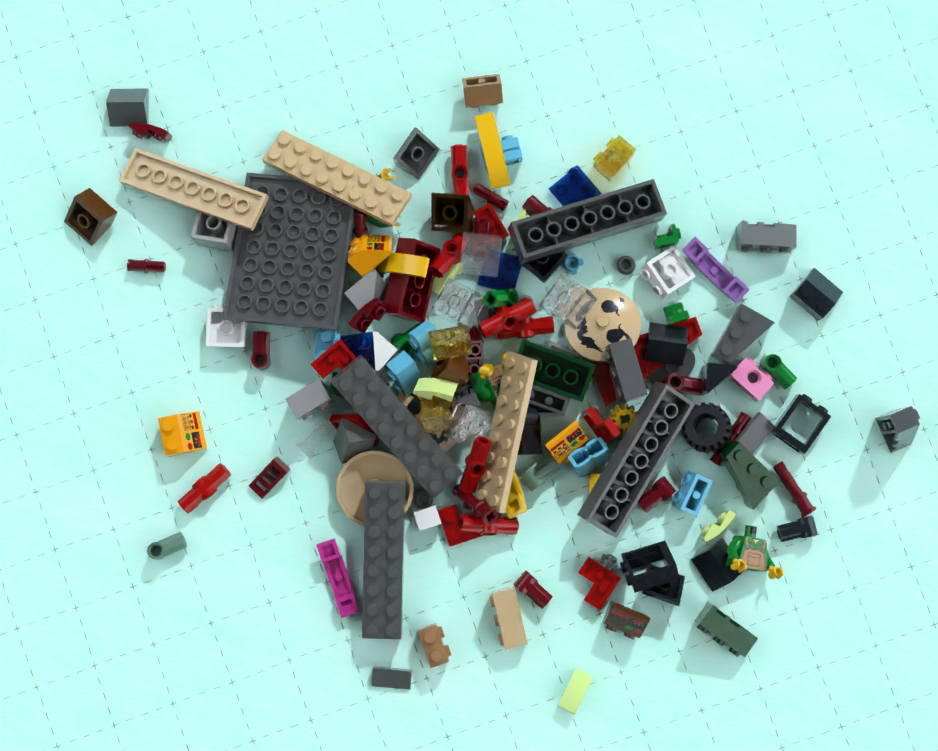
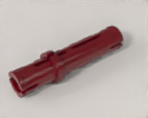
(738, 427)

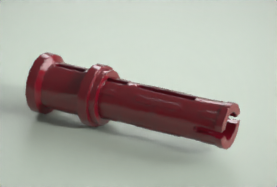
(798, 496)
(479, 507)

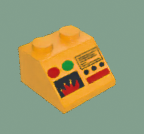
(368, 252)
(182, 433)
(566, 442)

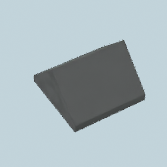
(128, 106)
(415, 153)
(352, 440)

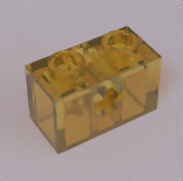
(608, 167)
(450, 342)
(435, 414)

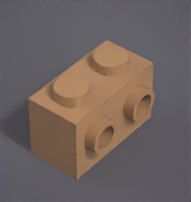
(482, 90)
(433, 645)

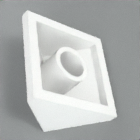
(383, 352)

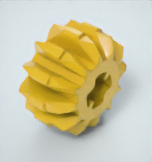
(623, 412)

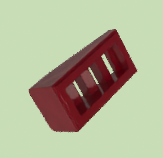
(280, 465)

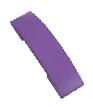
(714, 270)

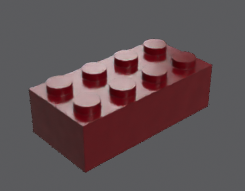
(409, 294)

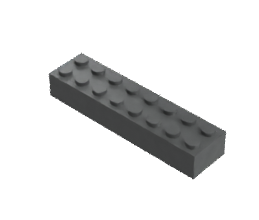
(586, 221)
(396, 426)
(636, 459)
(383, 559)

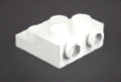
(667, 272)
(224, 332)

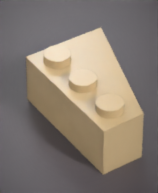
(508, 617)

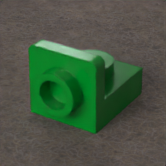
(665, 241)
(675, 313)

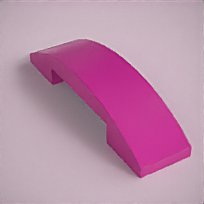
(338, 577)

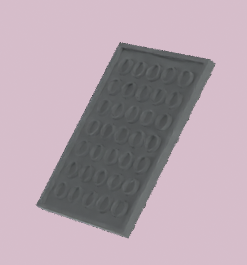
(294, 258)

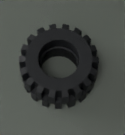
(715, 442)

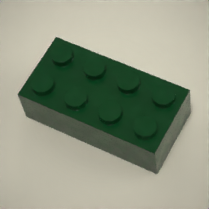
(559, 370)

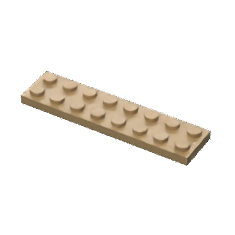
(337, 178)
(194, 189)
(507, 430)

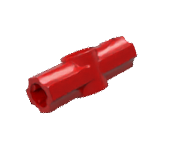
(459, 161)
(448, 257)
(507, 318)
(529, 328)
(477, 457)
(204, 488)
(501, 525)

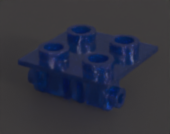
(574, 187)
(507, 274)
(361, 344)

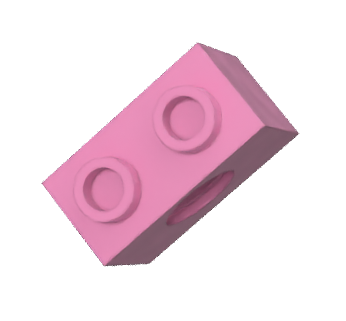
(754, 390)

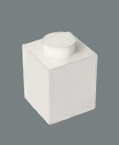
(426, 518)

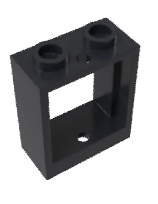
(788, 438)
(645, 556)

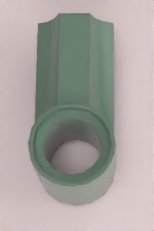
(537, 475)
(168, 546)

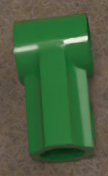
(501, 298)
(401, 341)
(779, 372)

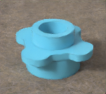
(577, 263)

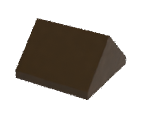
(451, 212)

